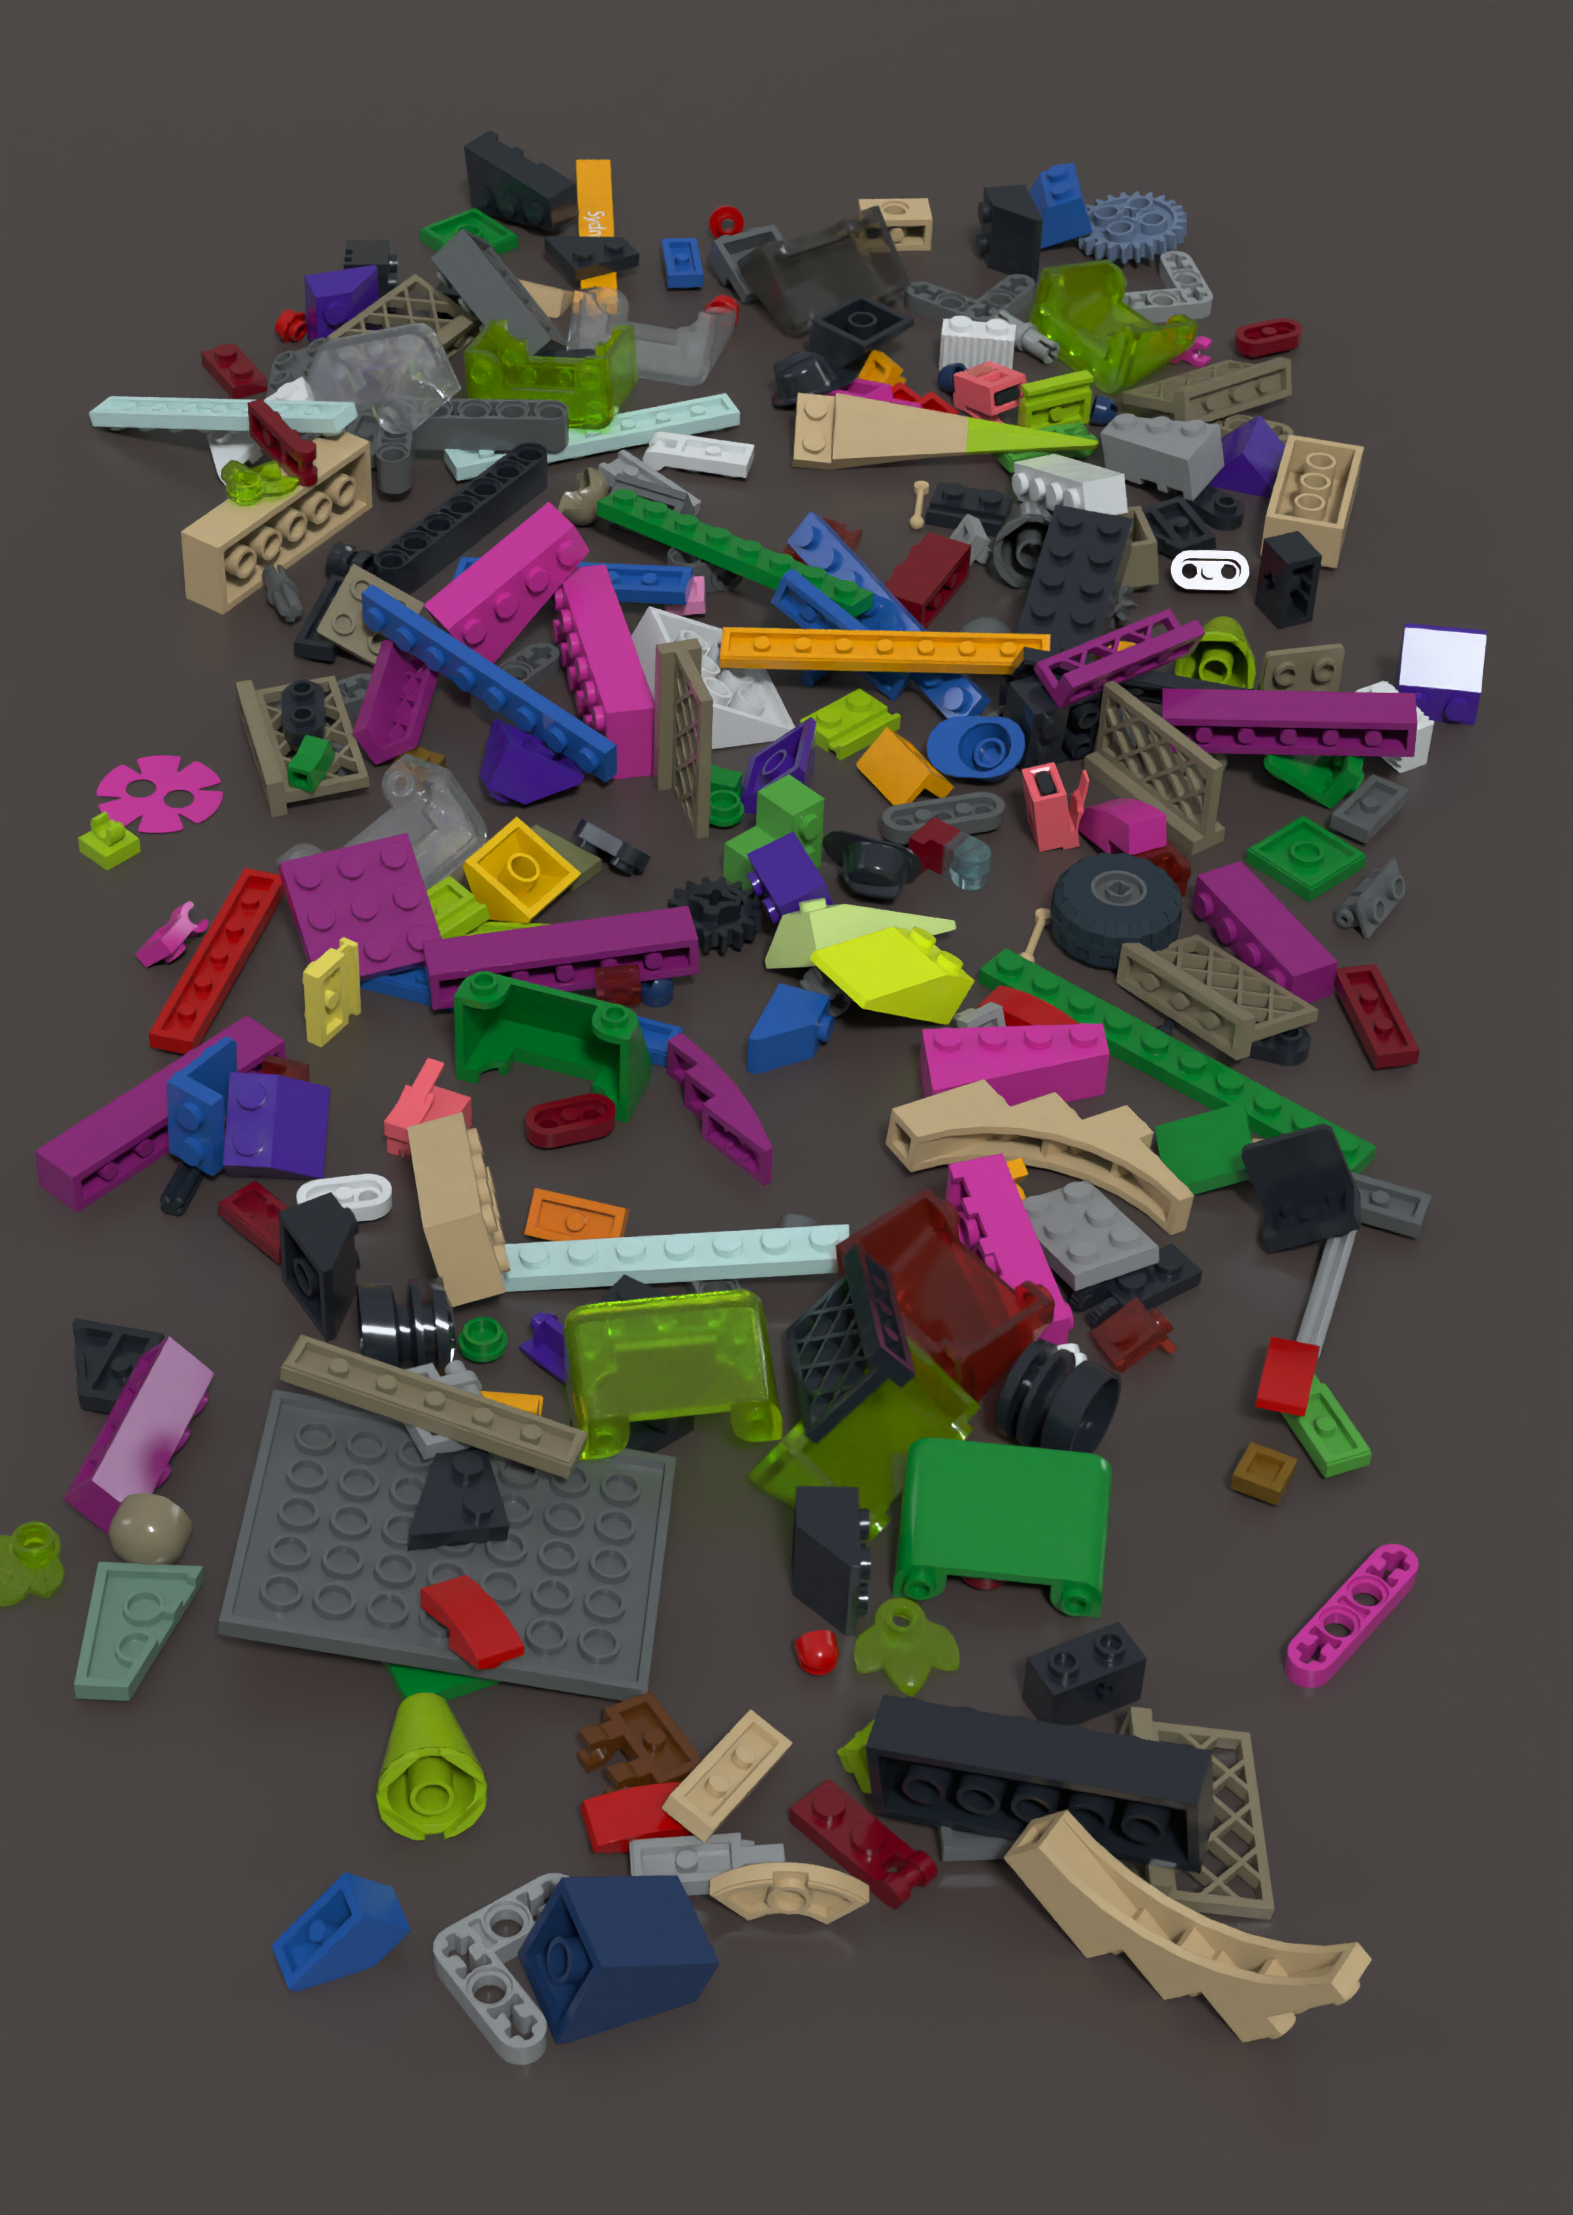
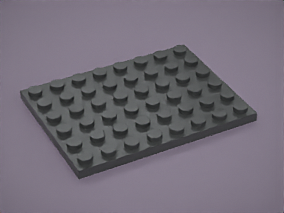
(332, 1569)

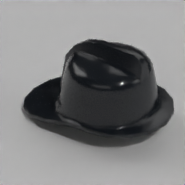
(807, 374)
(870, 865)

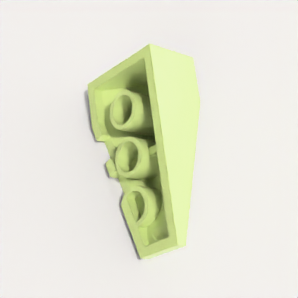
(827, 925)

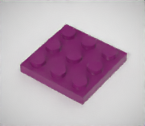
(367, 896)

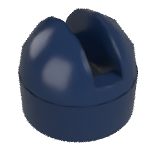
(946, 376)
(1103, 410)
(657, 992)

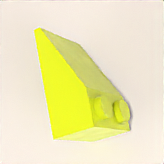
(897, 974)

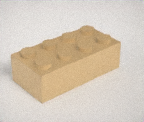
(1315, 494)
(459, 1208)

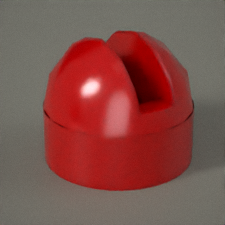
(817, 1652)

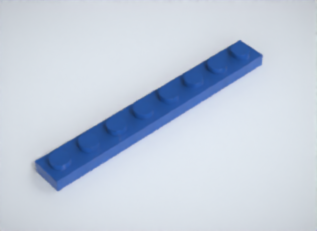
(823, 548)
(490, 684)

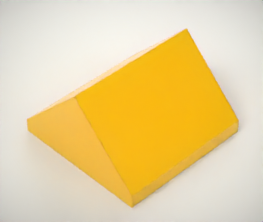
(517, 874)

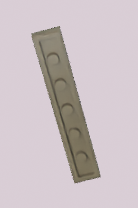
(434, 1406)

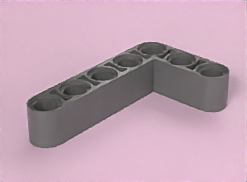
(470, 426)

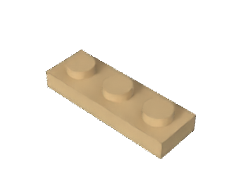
(727, 1776)

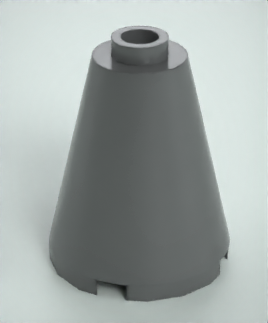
(1020, 543)

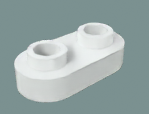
(365, 1194)

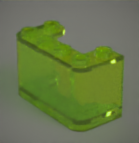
(589, 386)

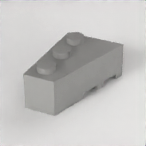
(1164, 452)

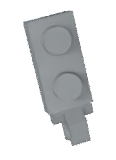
(698, 1861)

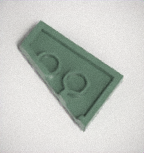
(129, 1623)

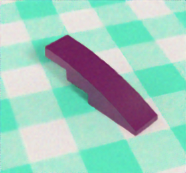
(725, 1113)

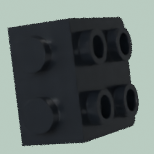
(1303, 1187)

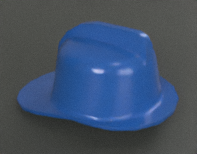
(976, 747)

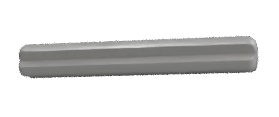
(1325, 1290)

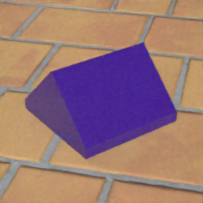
(1250, 459)
(788, 755)

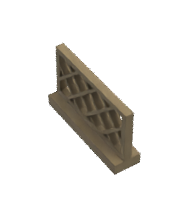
(453, 334)
(1216, 389)
(683, 730)
(270, 746)
(1127, 777)
(1211, 1010)
(1216, 1897)

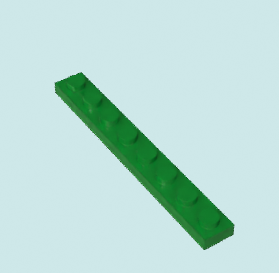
(724, 549)

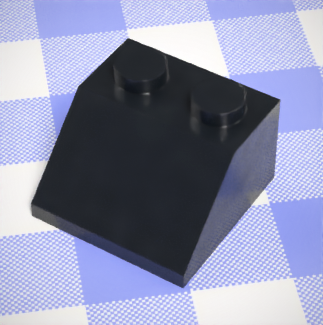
(1010, 231)
(855, 330)
(320, 1260)

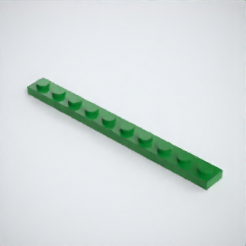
(1168, 1058)

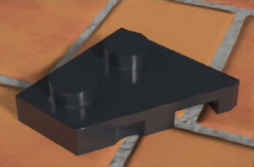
(591, 256)
(1178, 527)
(106, 1359)
(459, 1503)

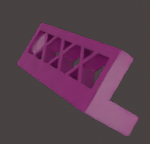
(1118, 665)
(394, 704)

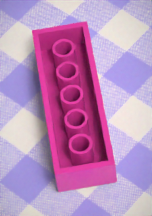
(605, 667)

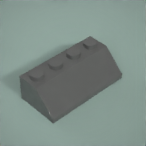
(494, 292)

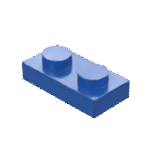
(682, 263)

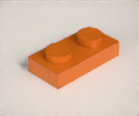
(572, 1218)

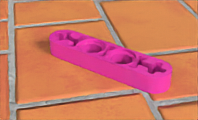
(1346, 1611)

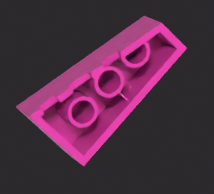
(509, 583)
(1017, 1060)
(1001, 1233)

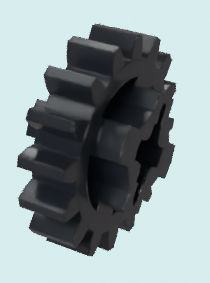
(720, 912)

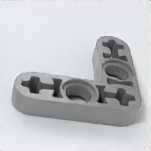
(1184, 294)
(486, 1960)

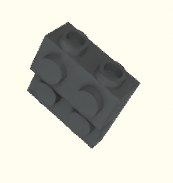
(730, 249)

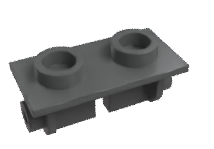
(1372, 899)

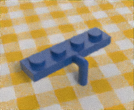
(815, 610)

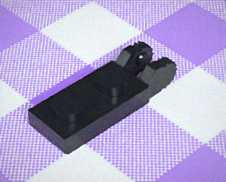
(1151, 1285)

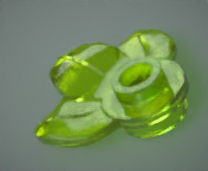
(252, 484)
(30, 1563)
(905, 1651)

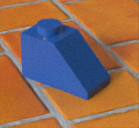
(789, 1029)
(341, 1933)

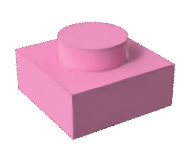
(696, 602)

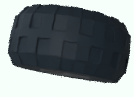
(1112, 903)

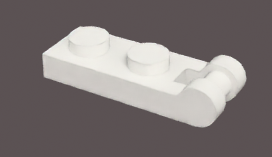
(699, 454)

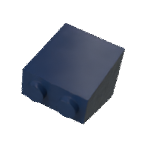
(615, 1953)

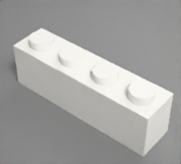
(1069, 483)

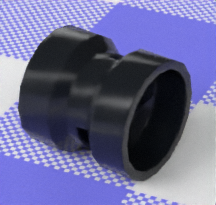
(344, 555)

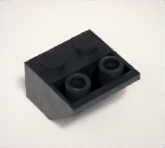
(1050, 731)
(829, 1554)

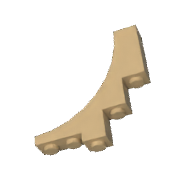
(1047, 1134)
(1111, 1910)

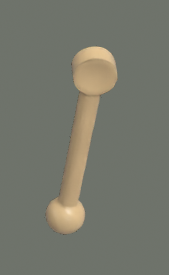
(920, 488)
(1042, 918)

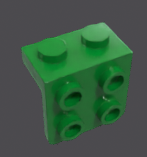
(1318, 776)

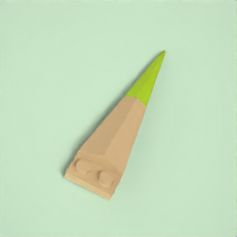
(865, 431)

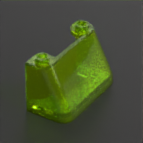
(1101, 333)
(669, 1362)
(872, 1441)

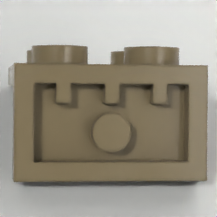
(344, 620)
(1302, 669)

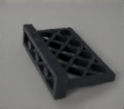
(876, 1327)

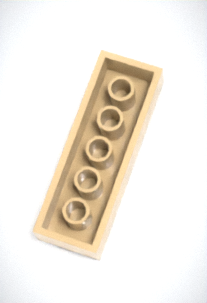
(237, 542)

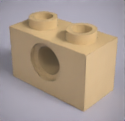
(906, 220)

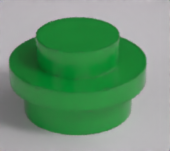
(725, 808)
(482, 1340)

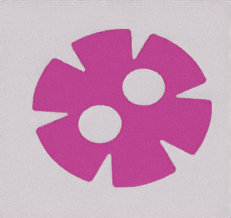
(163, 773)

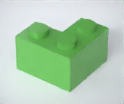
(780, 810)

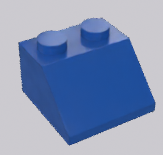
(1061, 204)

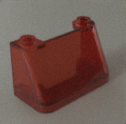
(949, 1296)

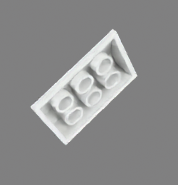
(743, 698)

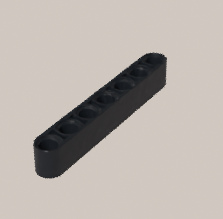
(463, 519)

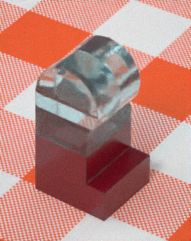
(952, 854)

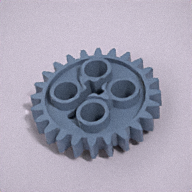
(1133, 227)

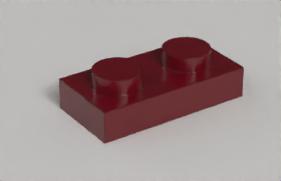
(234, 371)

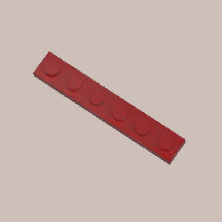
(217, 962)

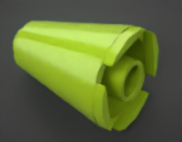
(1221, 656)
(429, 1772)

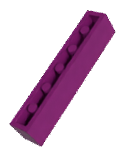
(1294, 721)
(566, 952)
(133, 1127)

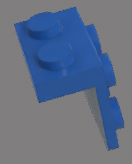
(198, 1107)

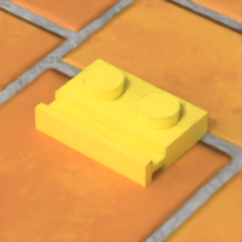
(331, 992)

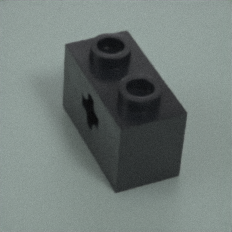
(1288, 579)
(1084, 1677)

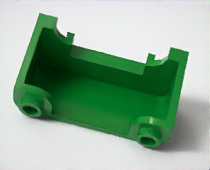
(553, 1030)
(1004, 1519)

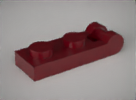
(282, 443)
(862, 1844)

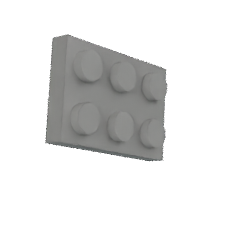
(1087, 1235)

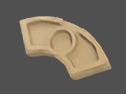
(789, 1889)

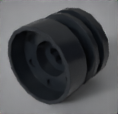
(406, 1329)
(1057, 1400)

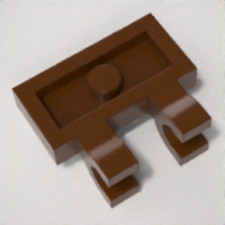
(648, 1739)

